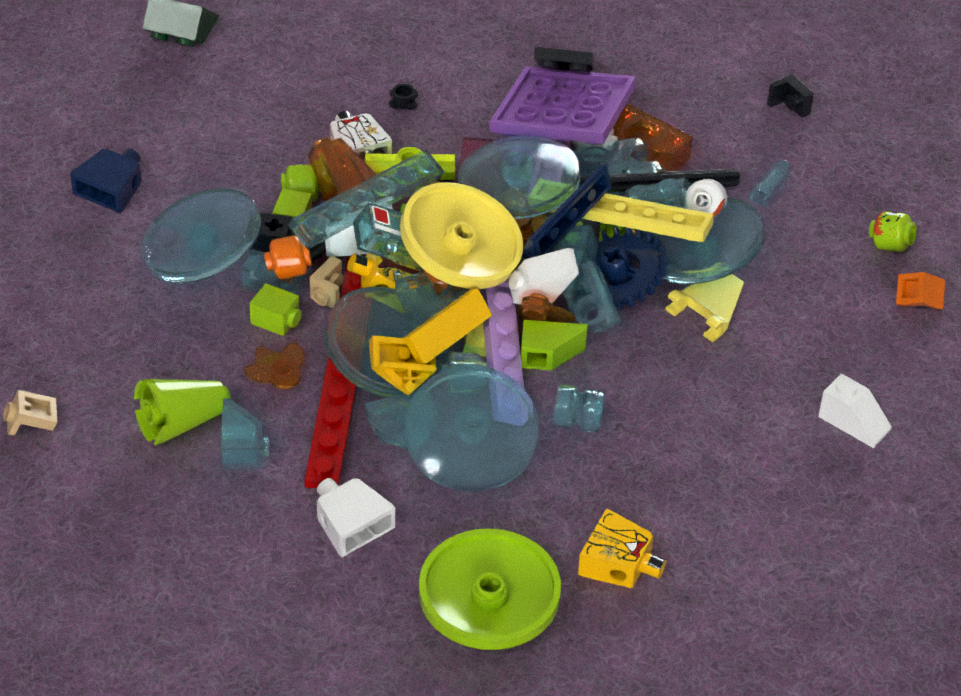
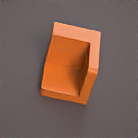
(920, 290)

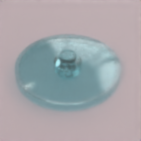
(523, 173)
(201, 235)
(729, 246)
(354, 322)
(471, 428)

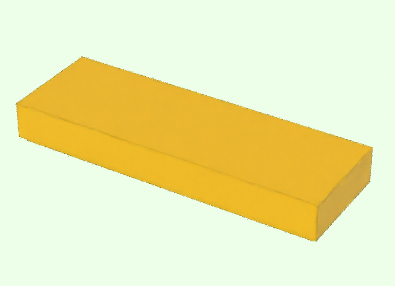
(447, 326)

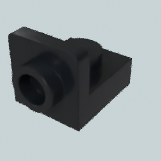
(793, 93)

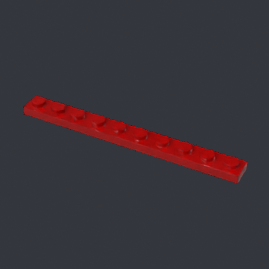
(333, 414)

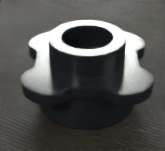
(403, 97)

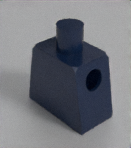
(108, 178)

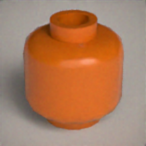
(287, 257)

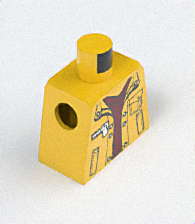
(379, 271)

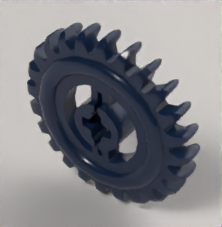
(628, 282)

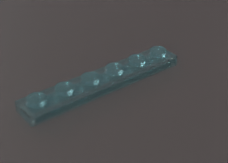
(382, 189)

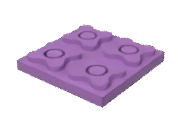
(563, 105)

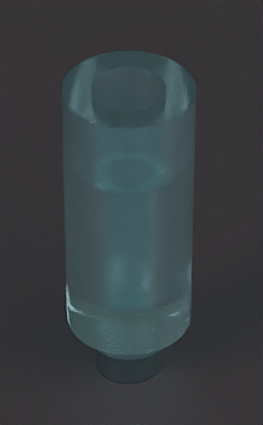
(770, 183)

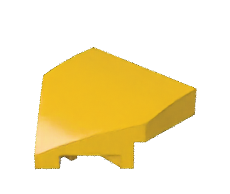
(395, 363)

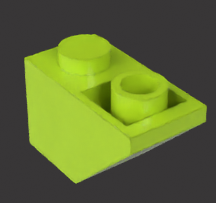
(551, 343)

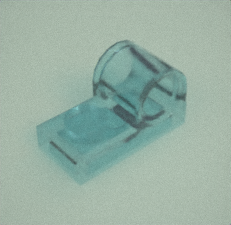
(599, 298)

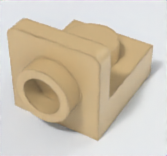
(326, 282)
(30, 410)

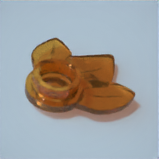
(539, 308)
(276, 368)

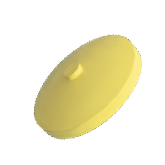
(461, 235)

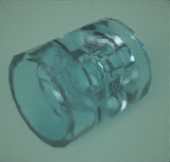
(579, 408)

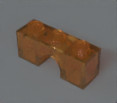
(665, 143)

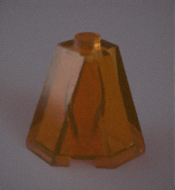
(337, 166)

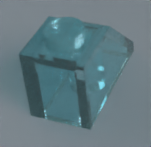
(242, 438)

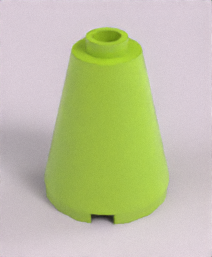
(176, 406)

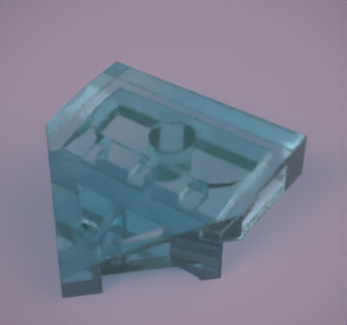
(388, 418)

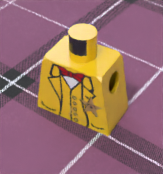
(619, 552)

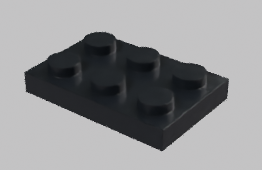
(573, 60)

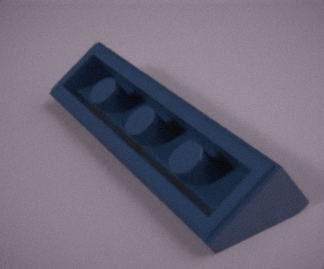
(568, 214)

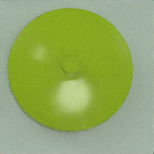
(489, 589)

